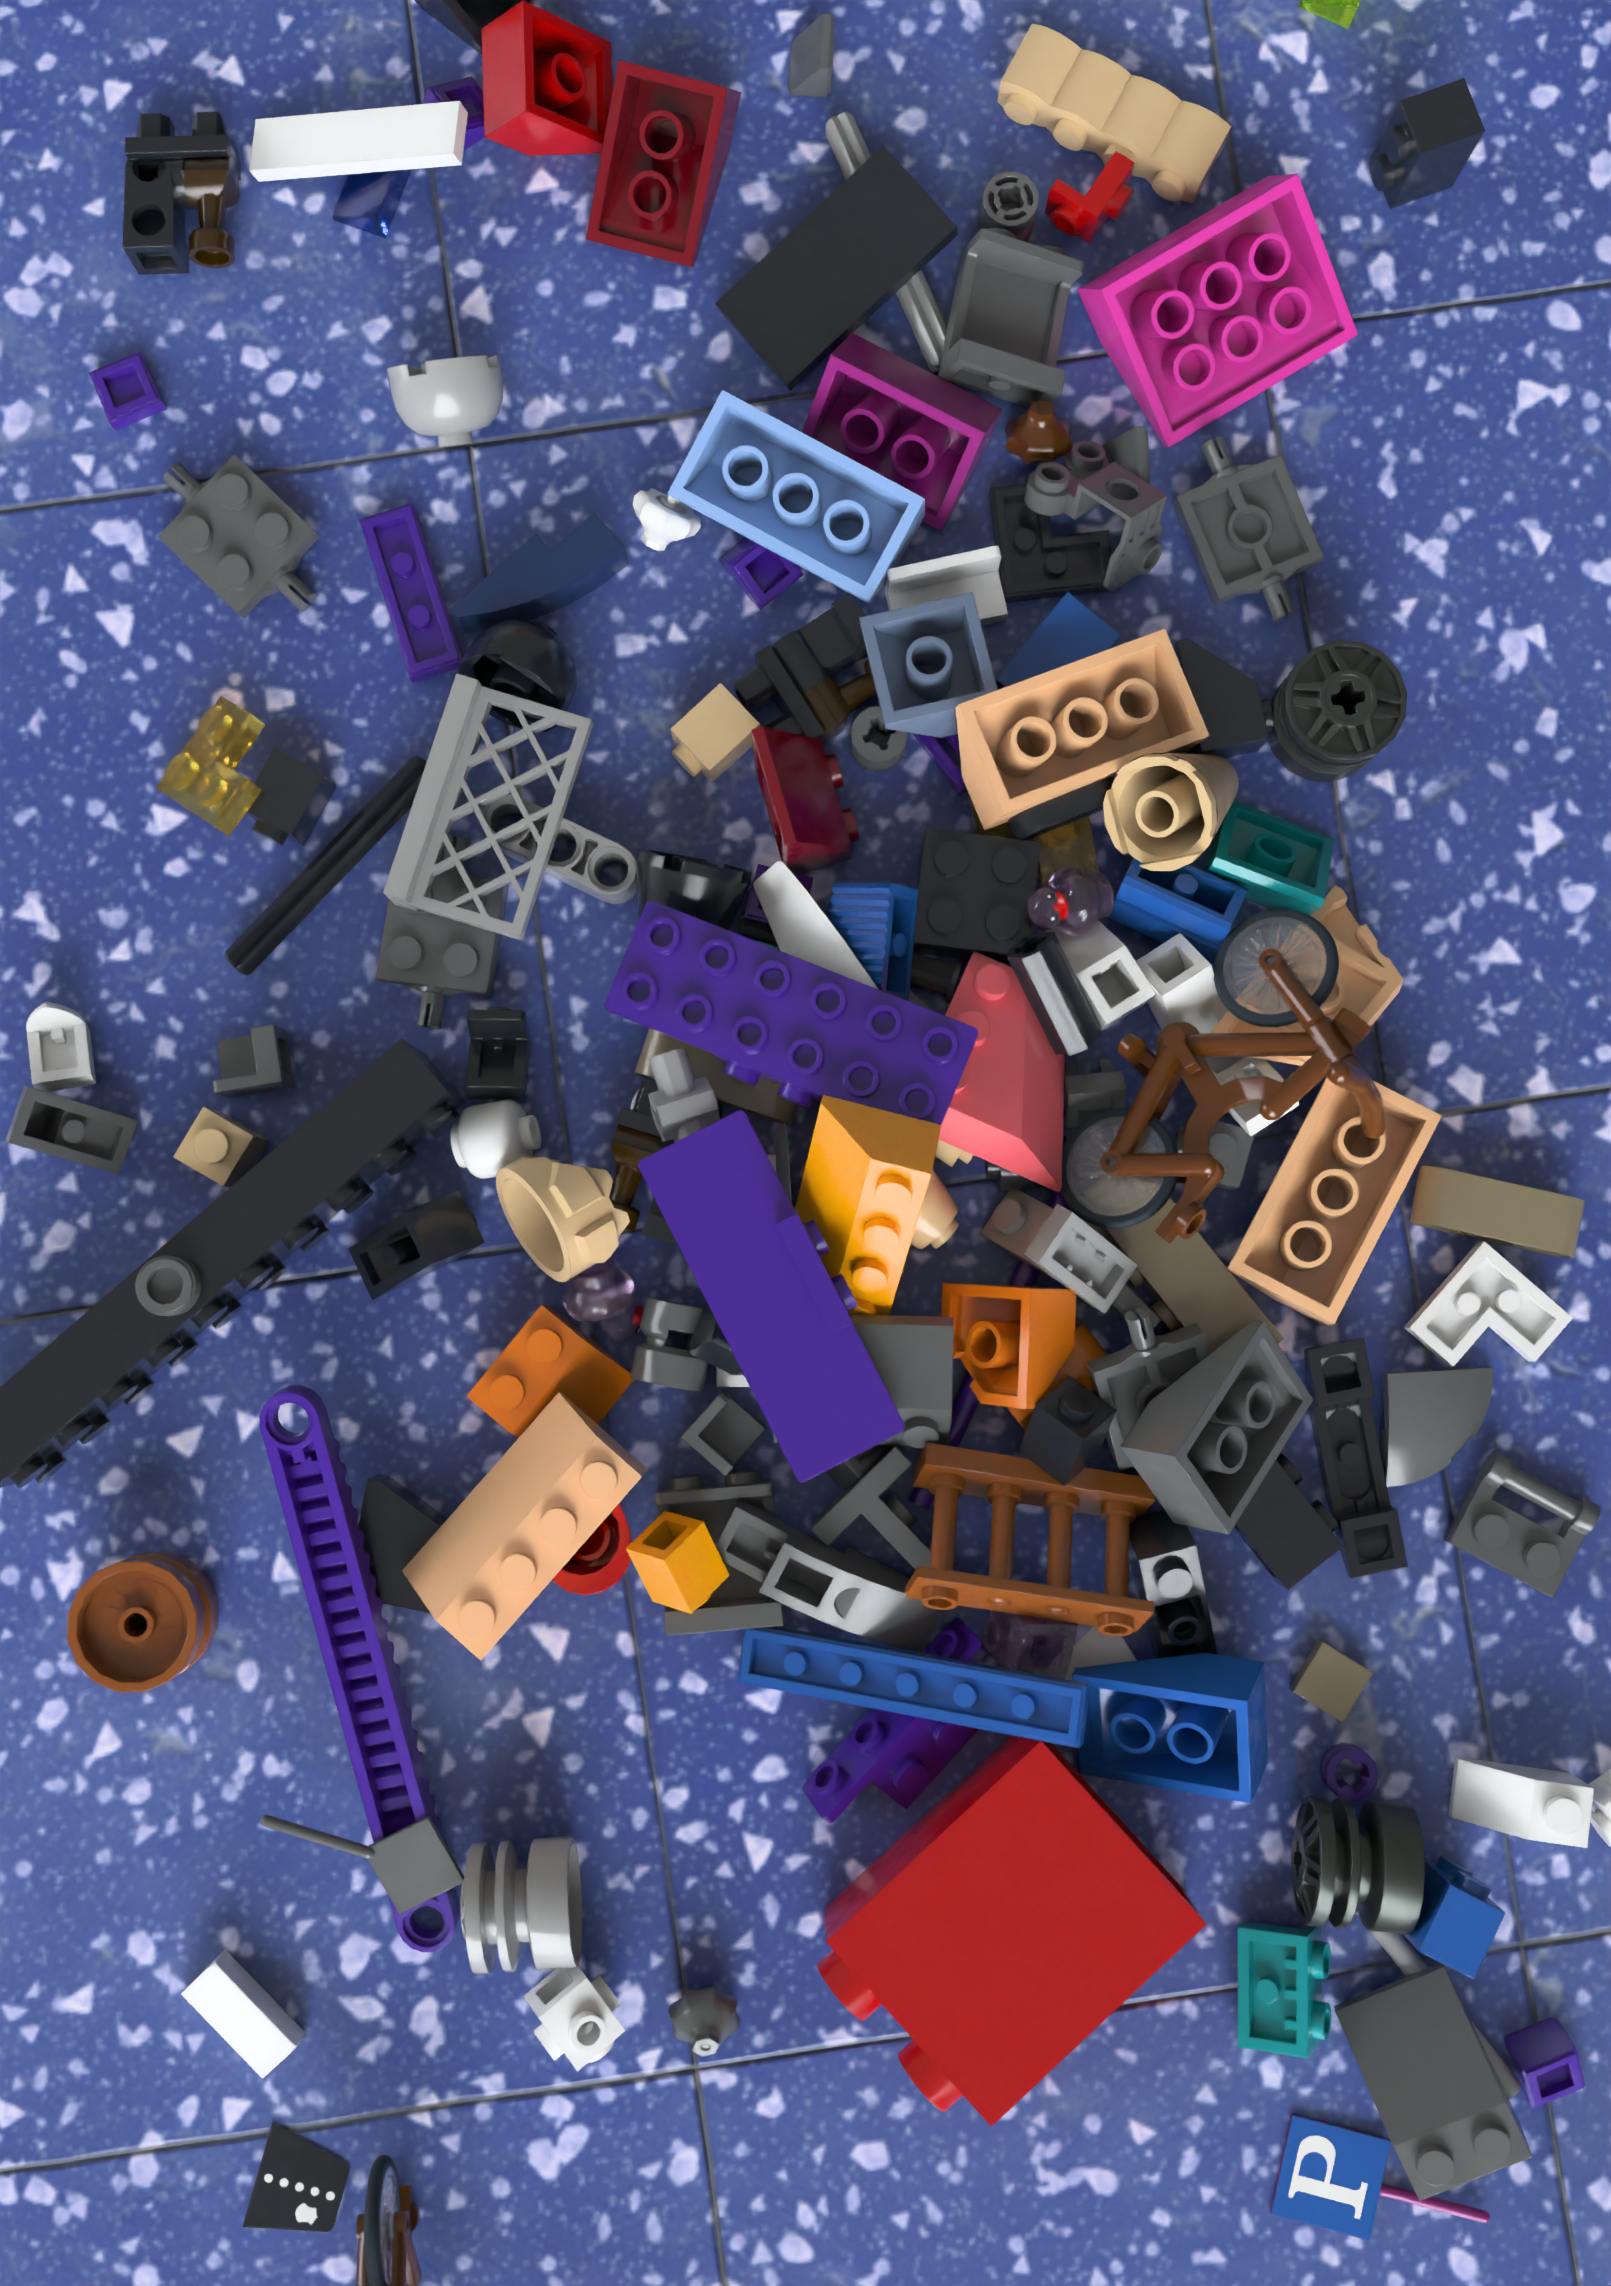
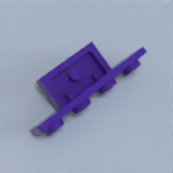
(892, 1748)

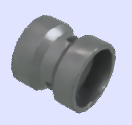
(1019, 214)

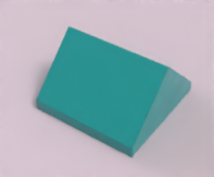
(1272, 858)

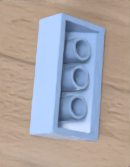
(798, 497)

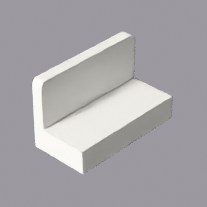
(948, 577)

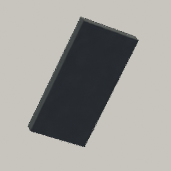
(837, 268)

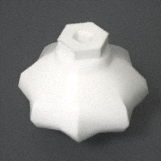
(664, 519)

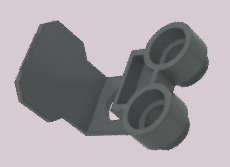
(1088, 481)

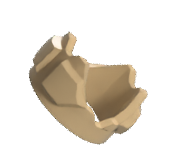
(560, 1213)

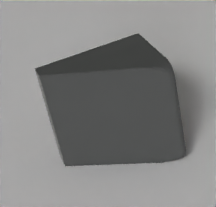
(813, 59)
(1132, 453)

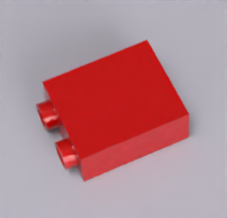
(1004, 1928)

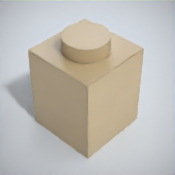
(713, 734)
(220, 1147)

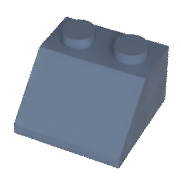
(927, 663)

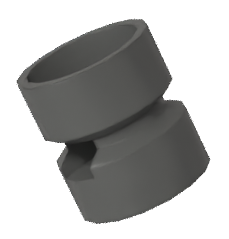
(666, 1363)

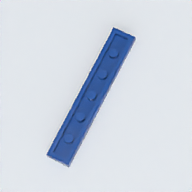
(916, 1684)

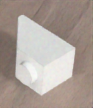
(1522, 1801)

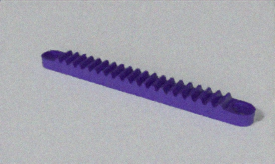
(353, 1637)

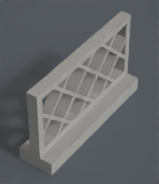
(441, 791)

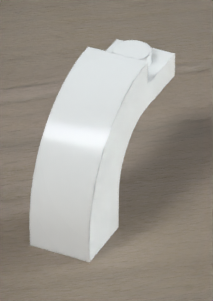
(1189, 995)

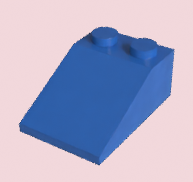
(1178, 1724)

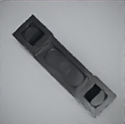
(1351, 1457)

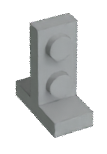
(1060, 1247)

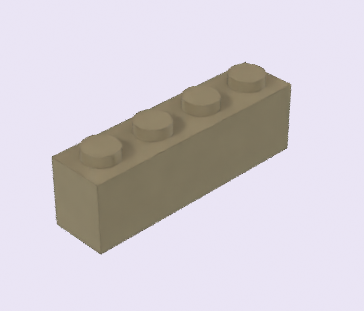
(1186, 1281)

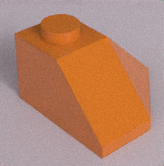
(1010, 1338)

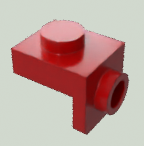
(1106, 198)

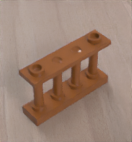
(1016, 1481)

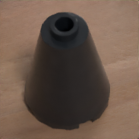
(691, 886)

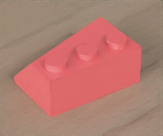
(1013, 1082)

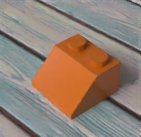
(542, 1361)

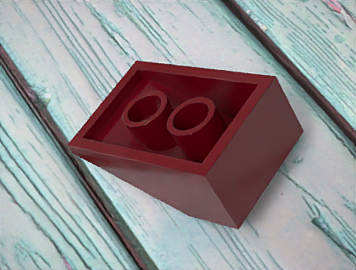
(661, 162)
(802, 800)

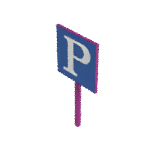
(1336, 2176)

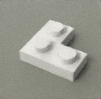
(1482, 1294)

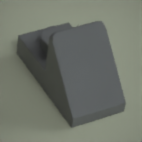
(71, 1130)

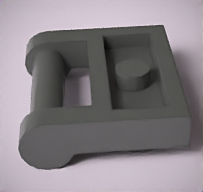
(1510, 1539)

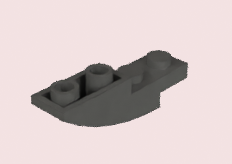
(823, 1582)

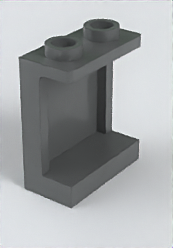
(1008, 318)
(737, 1600)

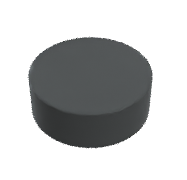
(168, 1285)

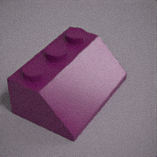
(902, 423)

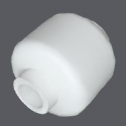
(493, 1136)

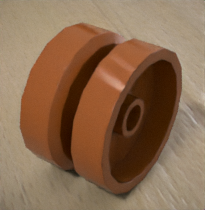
(108, 1626)

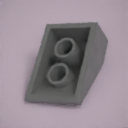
(1219, 1430)
(1432, 2082)

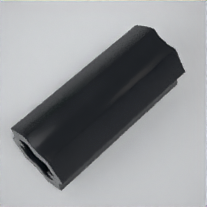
(1054, 993)

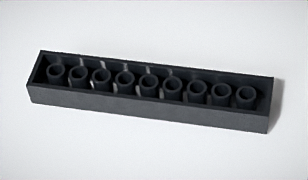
(234, 1247)

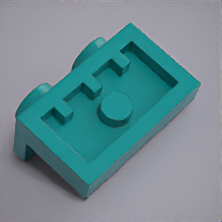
(1282, 1988)

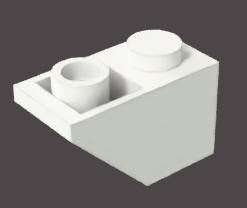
(1106, 973)

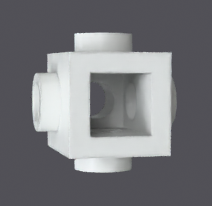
(575, 2016)

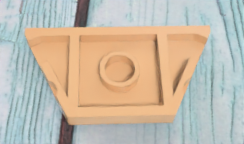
(1364, 978)

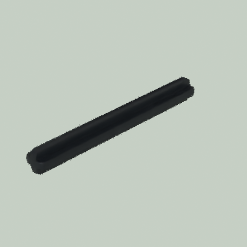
(327, 869)

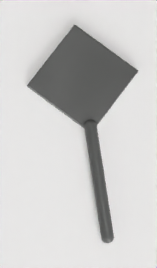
(408, 1863)

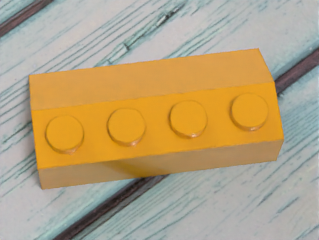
(866, 1194)

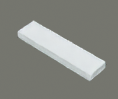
(359, 141)

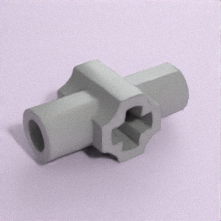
(681, 1102)

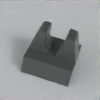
(1092, 1093)

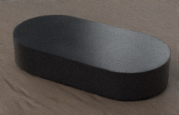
(1060, 810)

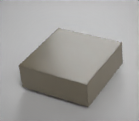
(1330, 1680)

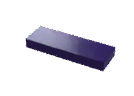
(412, 592)

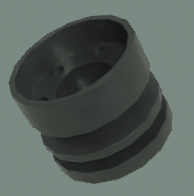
(1315, 735)
(1358, 1864)

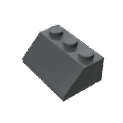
(916, 1369)

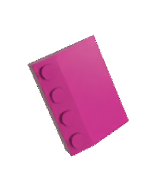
(1221, 308)

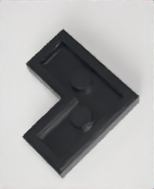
(1037, 562)

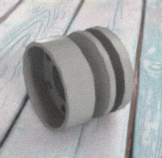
(522, 1905)

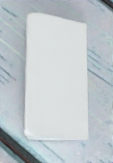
(244, 2014)

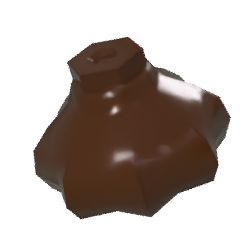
(1038, 434)

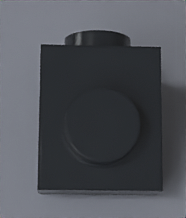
(498, 1054)

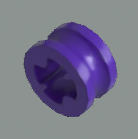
(1368, 1775)

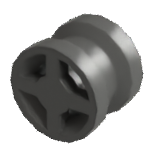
(881, 750)

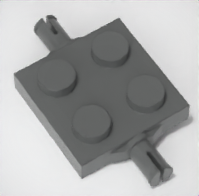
(1248, 529)
(239, 537)
(441, 953)
(1142, 1372)

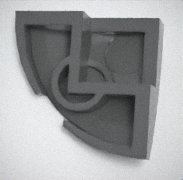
(1430, 1419)

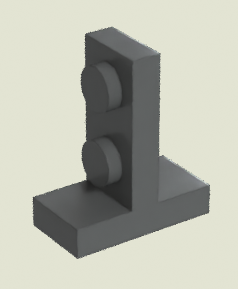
(888, 1516)

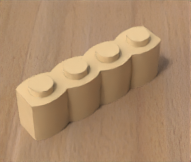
(1105, 109)

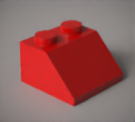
(545, 83)

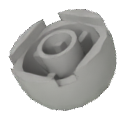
(448, 396)

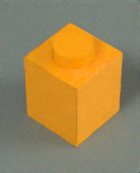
(678, 1562)

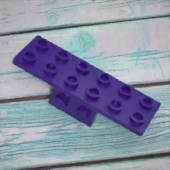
(788, 1019)
(772, 1295)

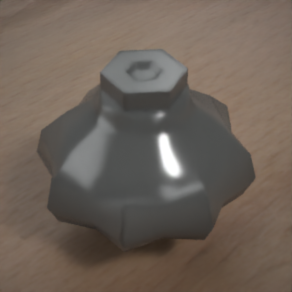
(704, 2019)

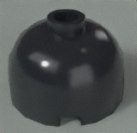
(523, 662)

